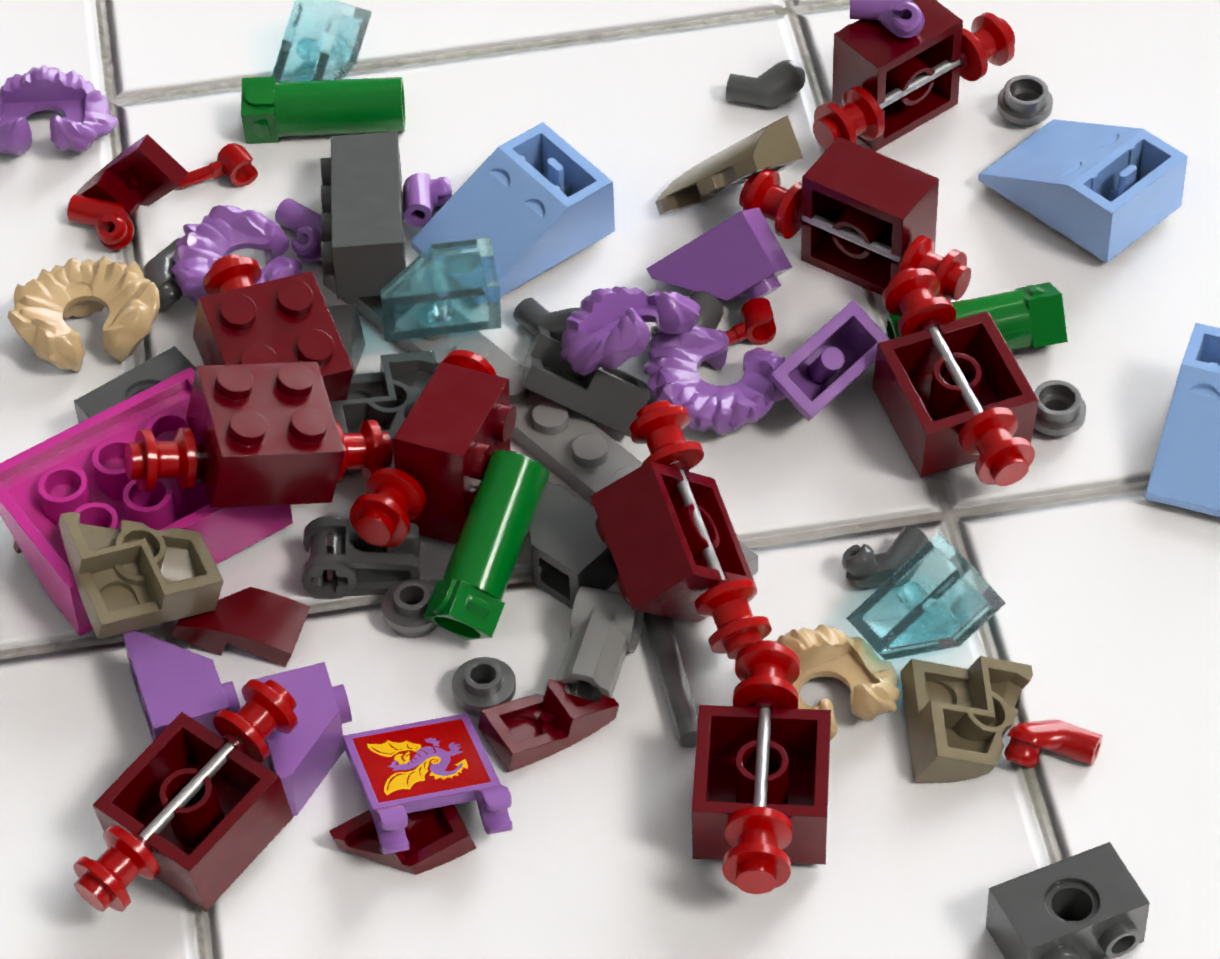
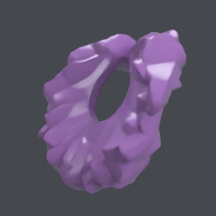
(50, 89)
(222, 233)
(614, 327)
(711, 407)

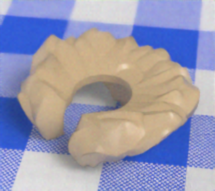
(79, 291)
(850, 659)

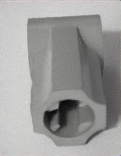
(600, 636)

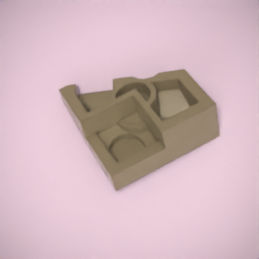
(769, 148)
(139, 574)
(959, 715)

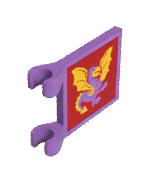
(425, 769)

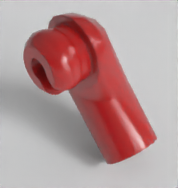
(109, 219)
(1054, 736)

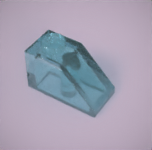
(321, 41)
(444, 292)
(926, 604)

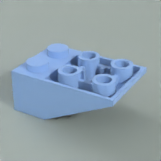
(1092, 182)
(532, 201)
(1189, 448)

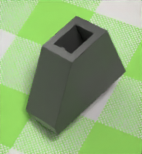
(568, 547)

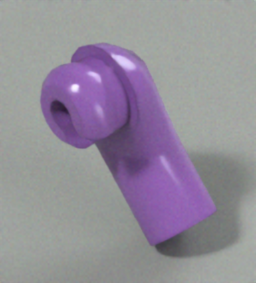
(899, 16)
(422, 195)
(307, 227)

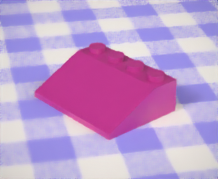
(87, 475)

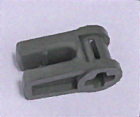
(356, 564)

